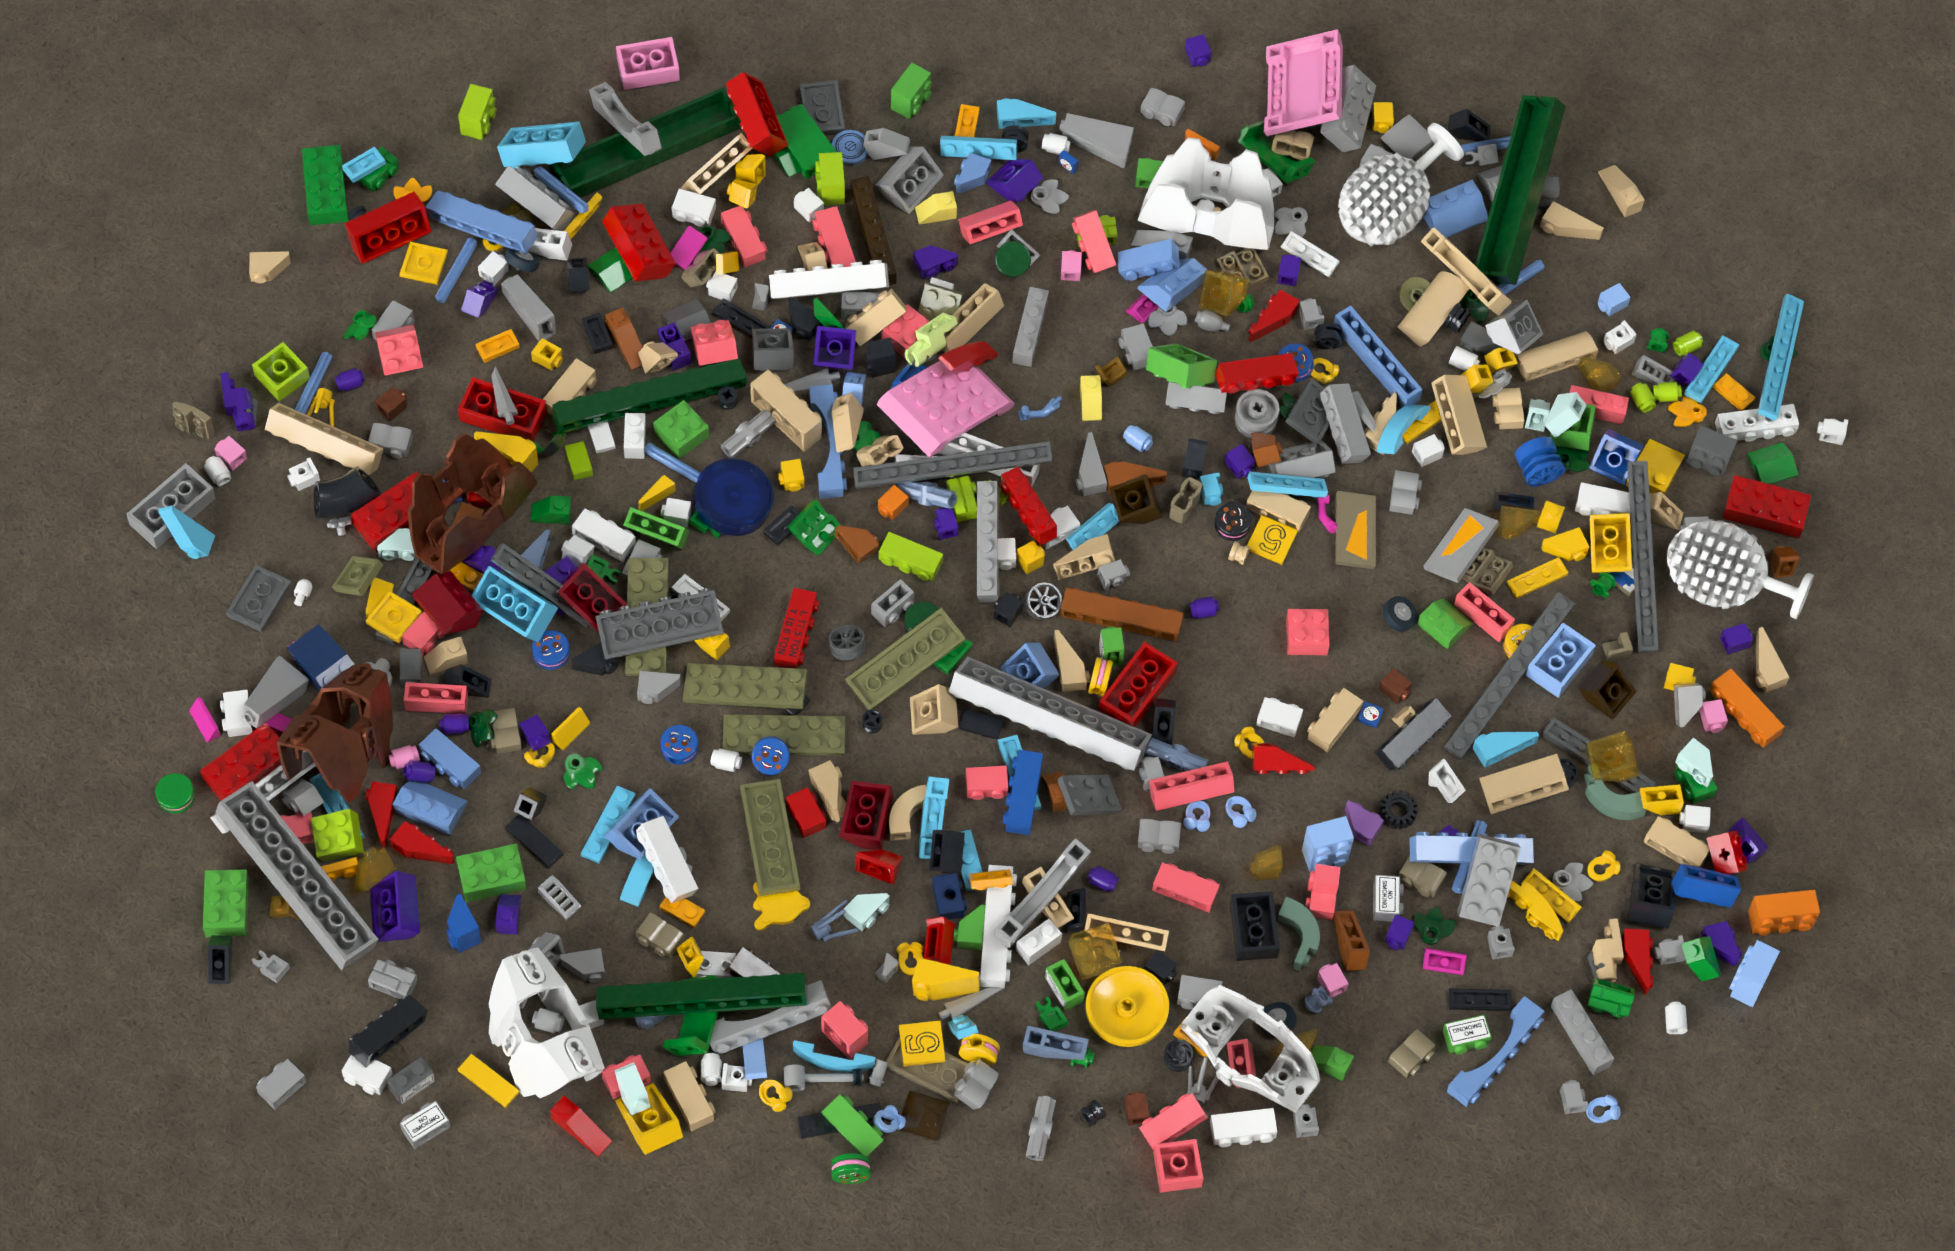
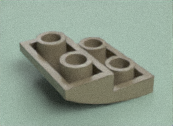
(1244, 264)
(192, 419)
(1488, 571)

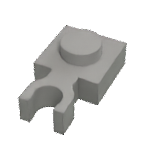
(1484, 154)
(271, 967)

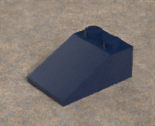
(319, 656)

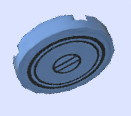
(851, 145)

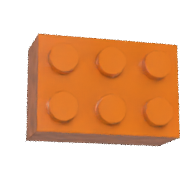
(1783, 912)

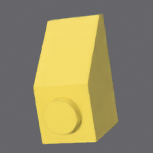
(937, 208)
(1091, 398)

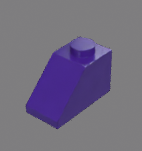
(508, 914)

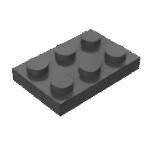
(824, 105)
(1309, 414)
(258, 598)
(1089, 794)

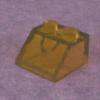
(1222, 292)
(1613, 758)
(1094, 951)

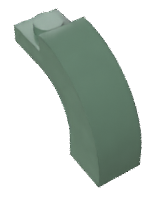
(1611, 804)
(1305, 924)

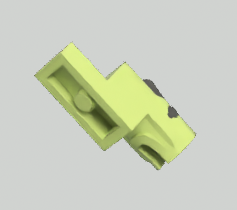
(930, 340)

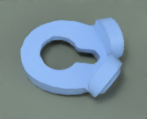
(1240, 820)
(1190, 821)
(890, 1112)
(1613, 1113)

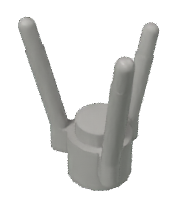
(1199, 1090)

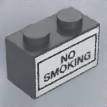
(411, 1080)

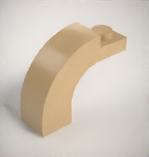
(903, 810)

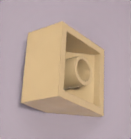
(933, 711)

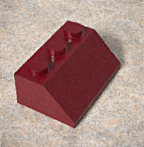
(589, 594)
(448, 603)
(867, 814)

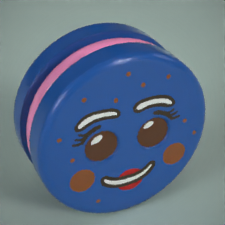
(1303, 359)
(551, 650)
(679, 744)
(770, 755)

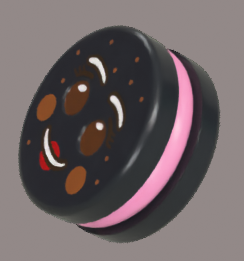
(1233, 521)

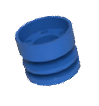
(1539, 461)

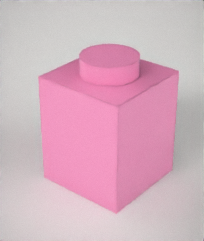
(1071, 265)
(230, 453)
(1713, 716)
(1332, 980)

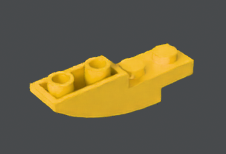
(1539, 910)

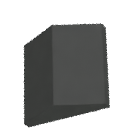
(687, 316)

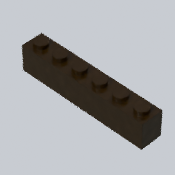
(872, 224)

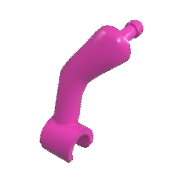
(1326, 521)

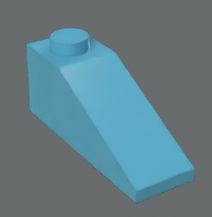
(1022, 114)
(188, 534)
(1499, 745)

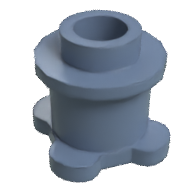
(1317, 1000)

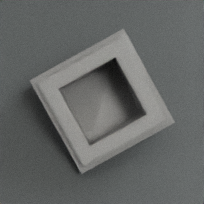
(761, 297)
(888, 969)

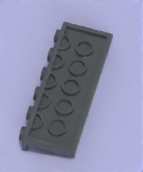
(659, 624)

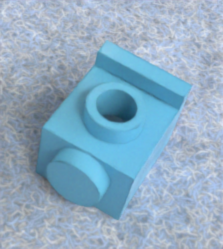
(1211, 489)

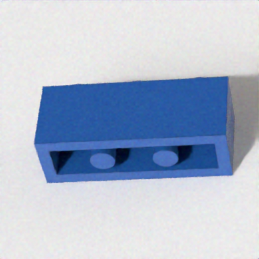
(1706, 885)

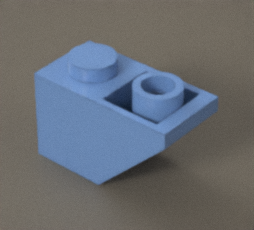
(973, 173)

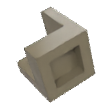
(1618, 649)

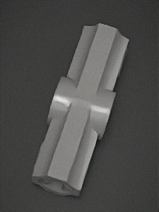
(748, 433)
(1040, 1128)

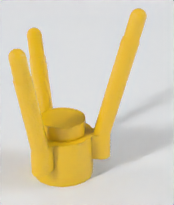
(322, 400)

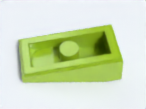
(579, 460)

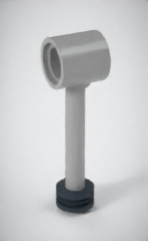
(795, 1077)

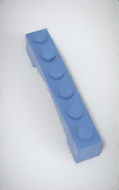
(830, 480)
(1468, 1084)

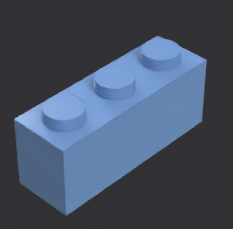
(1148, 259)
(449, 759)

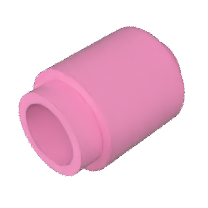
(403, 755)

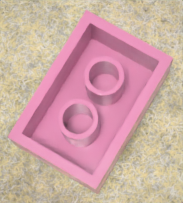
(647, 63)

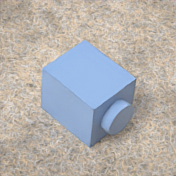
(1613, 299)

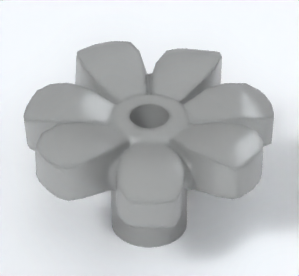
(340, 524)

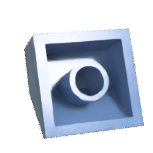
(1031, 665)

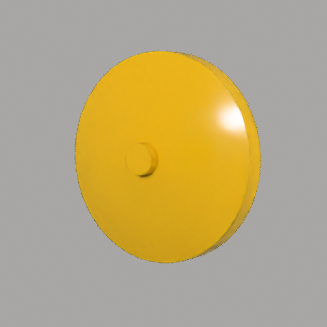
(1127, 1006)

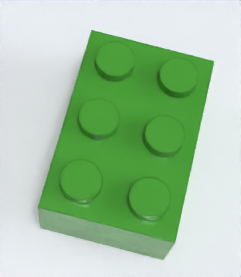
(1181, 365)
(491, 873)
(225, 903)

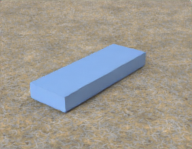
(754, 1060)

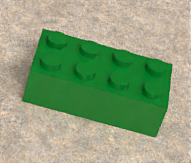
(324, 185)

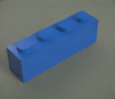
(1024, 792)

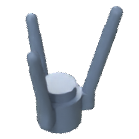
(822, 928)

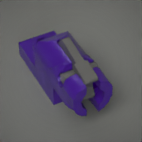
(239, 404)

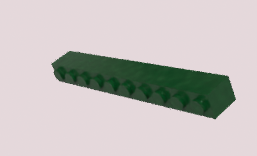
(647, 395)
(701, 996)

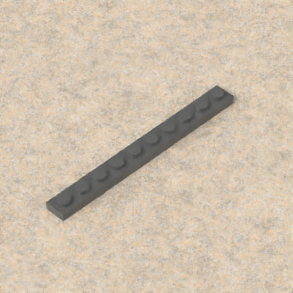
(952, 465)
(1642, 557)
(1509, 675)

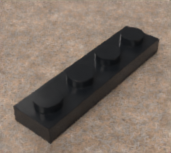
(818, 1125)

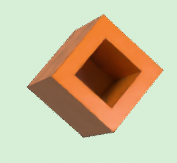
(892, 503)

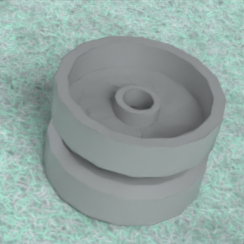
(1256, 412)

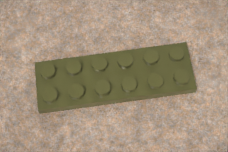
(647, 582)
(905, 659)
(745, 686)
(801, 733)
(769, 837)

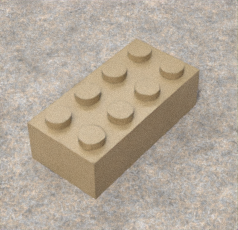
(788, 410)

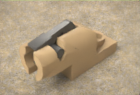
(1607, 953)

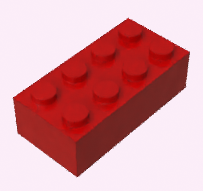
(756, 114)
(388, 227)
(638, 242)
(481, 410)
(1766, 506)
(385, 513)
(1138, 685)
(244, 762)

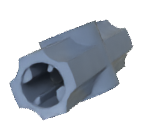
(929, 494)
(1175, 756)

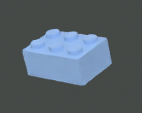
(1560, 660)
(1328, 843)
(1753, 972)

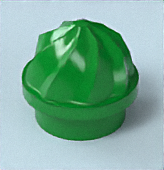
(1246, 305)

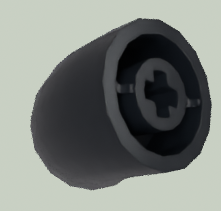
(344, 494)

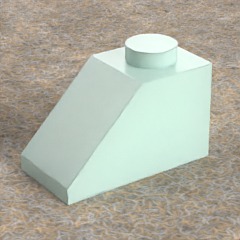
(1537, 414)
(632, 1089)

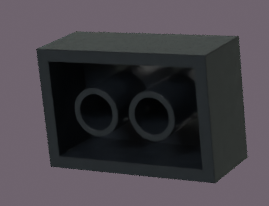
(1254, 926)

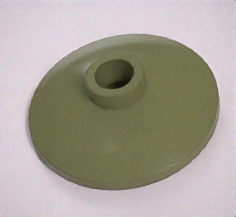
(1412, 286)

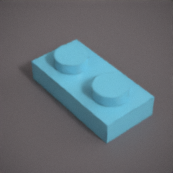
(363, 164)
(962, 1026)

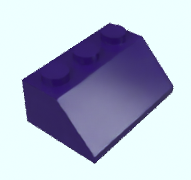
(395, 907)

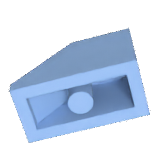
(854, 383)

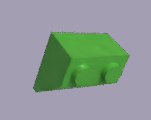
(1444, 622)

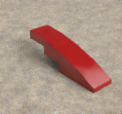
(966, 356)

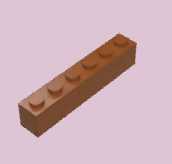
(1122, 614)

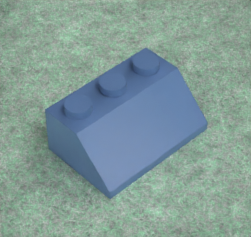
(1456, 209)
(1173, 286)
(429, 806)
(645, 808)

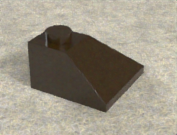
(924, 1115)

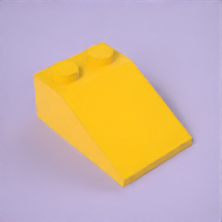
(513, 448)
(1662, 465)
(1610, 543)
(942, 981)
(653, 1126)

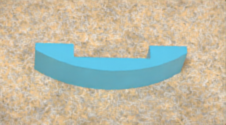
(1391, 437)
(932, 813)
(637, 881)
(831, 1063)

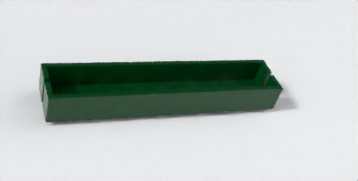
(678, 133)
(1519, 188)

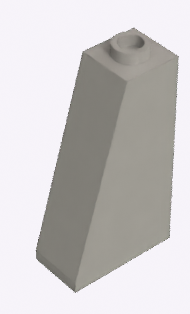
(1099, 137)
(529, 307)
(274, 692)

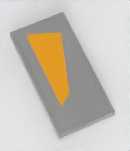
(1461, 545)

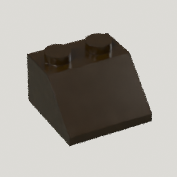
(1136, 501)
(1607, 688)

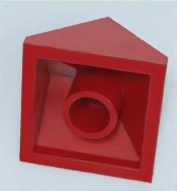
(879, 864)

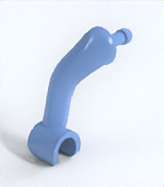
(1053, 405)

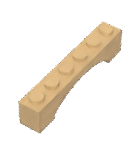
(1466, 271)

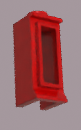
(939, 940)

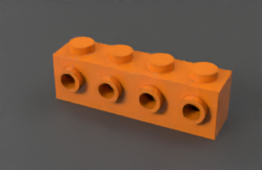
(1746, 708)

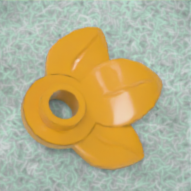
(412, 185)
(1686, 412)

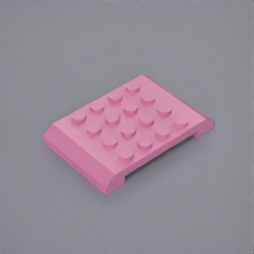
(1304, 82)
(943, 404)

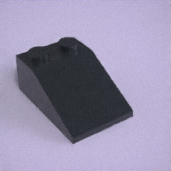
(1652, 896)

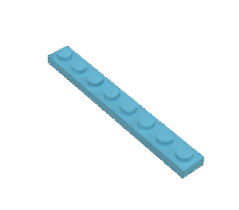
(1780, 357)

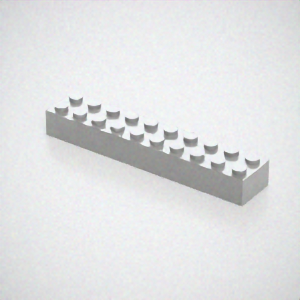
(1050, 713)
(296, 875)

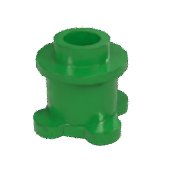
(1658, 340)
(1603, 584)
(1089, 1057)

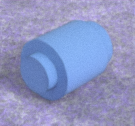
(1138, 438)

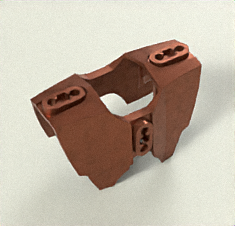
(469, 467)
(338, 751)

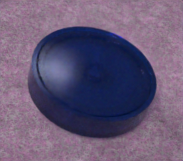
(733, 497)

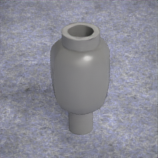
(1211, 321)

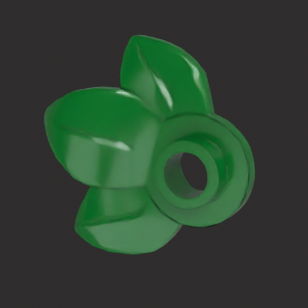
(360, 328)
(865, 436)
(583, 773)

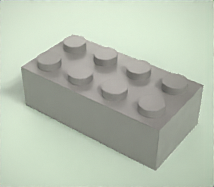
(1357, 99)
(536, 197)
(182, 490)
(1488, 880)

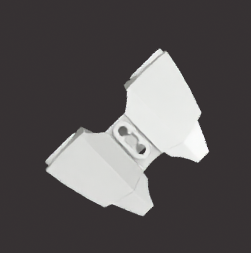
(1191, 176)
(1228, 1011)
(552, 1063)

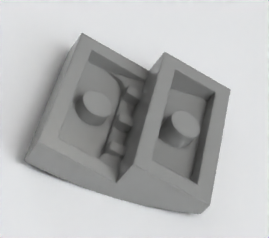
(1407, 138)

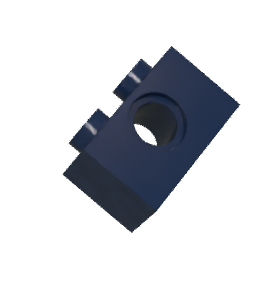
(949, 885)

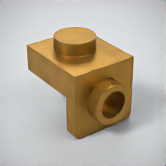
(1112, 372)
(280, 908)

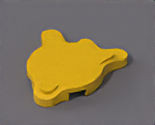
(778, 908)

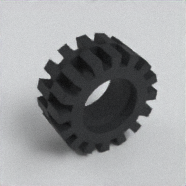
(1398, 798)

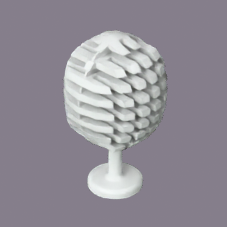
(1391, 192)
(1726, 567)

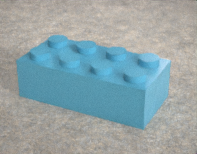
(541, 144)
(514, 604)

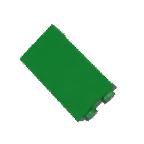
(804, 138)
(1282, 165)
(694, 1032)

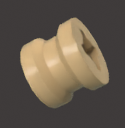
(1239, 553)

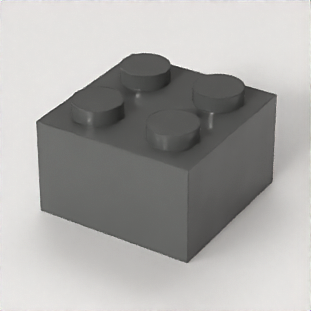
(1711, 451)

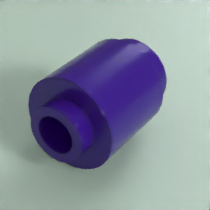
(349, 379)
(1204, 607)
(454, 724)
(419, 771)
(1102, 879)

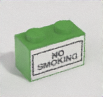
(1112, 645)
(1064, 985)
(1467, 1034)

